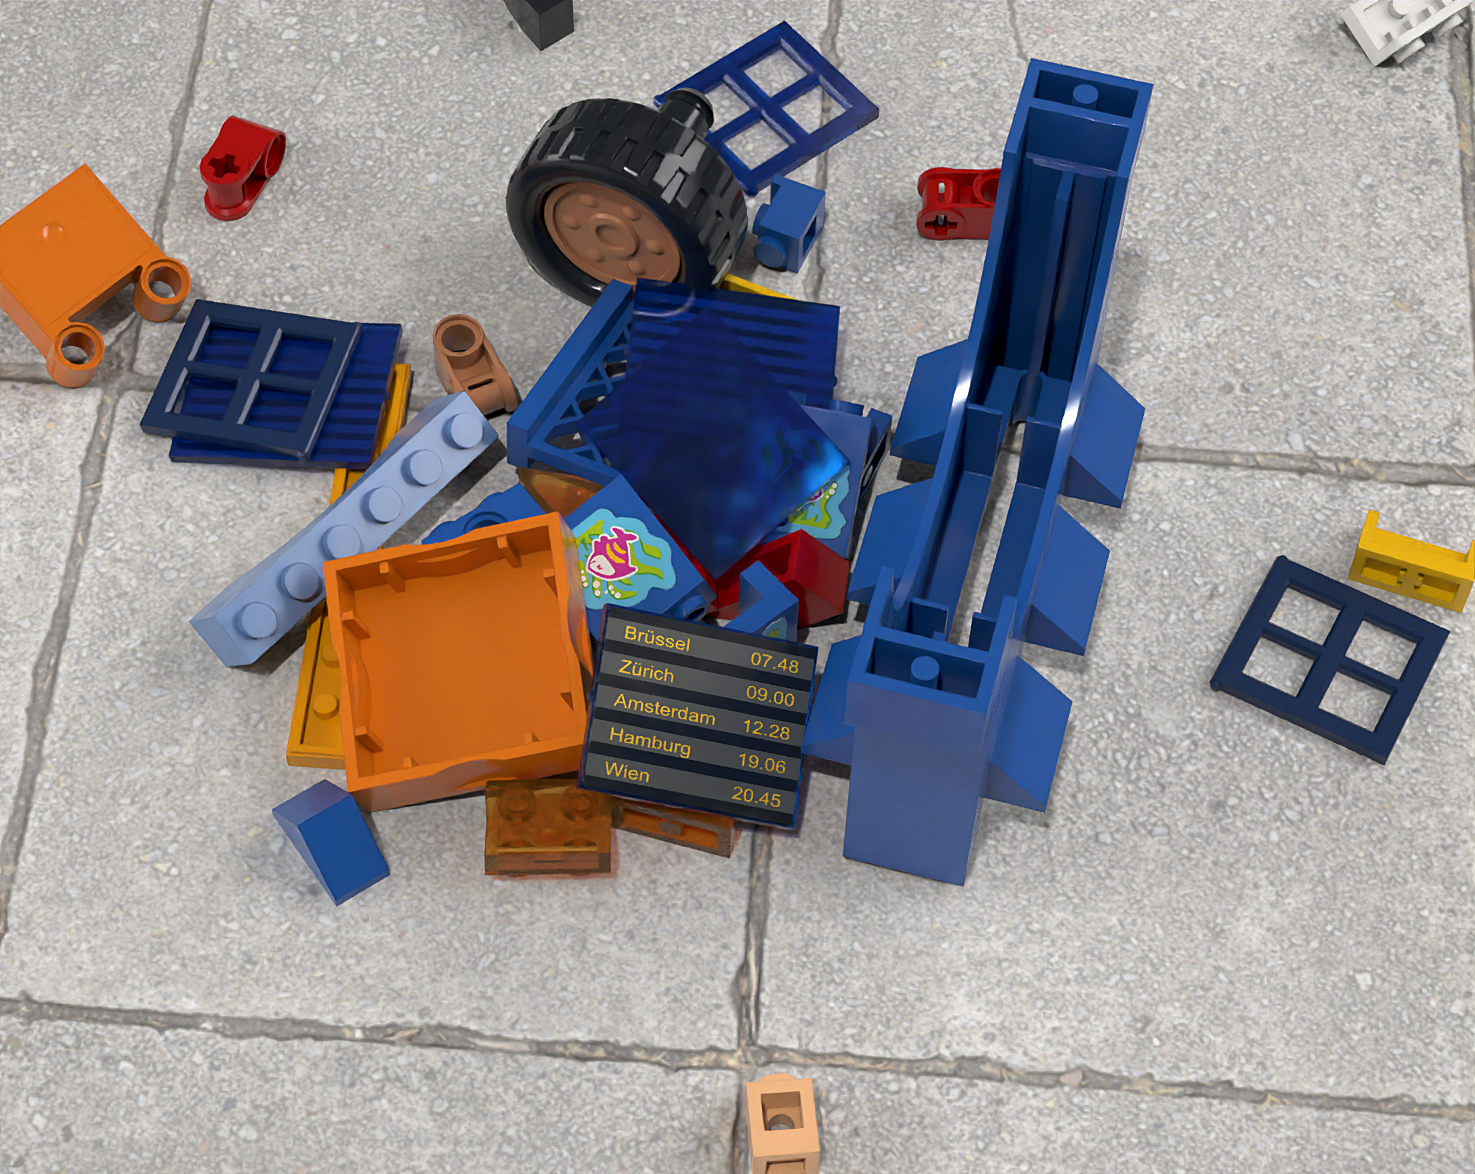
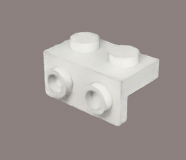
(1396, 25)

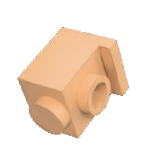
(788, 1102)

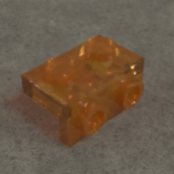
(546, 828)

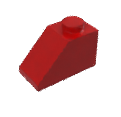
(803, 566)

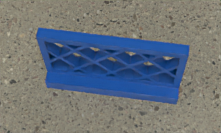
(569, 381)

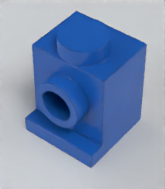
(788, 224)

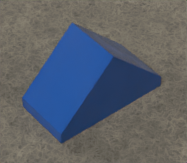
(332, 840)

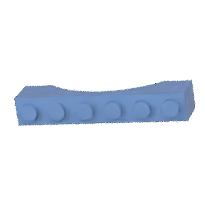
(291, 581)

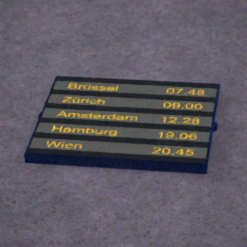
(697, 717)

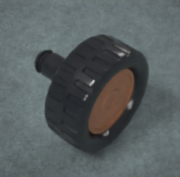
(627, 197)

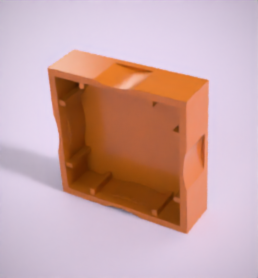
(461, 661)

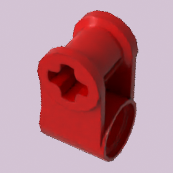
(240, 166)
(966, 203)

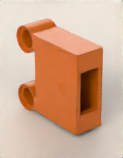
(69, 259)

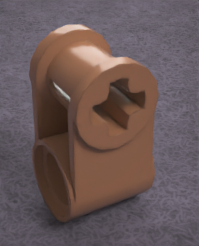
(472, 371)

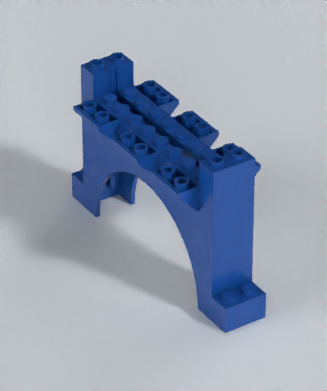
(950, 722)

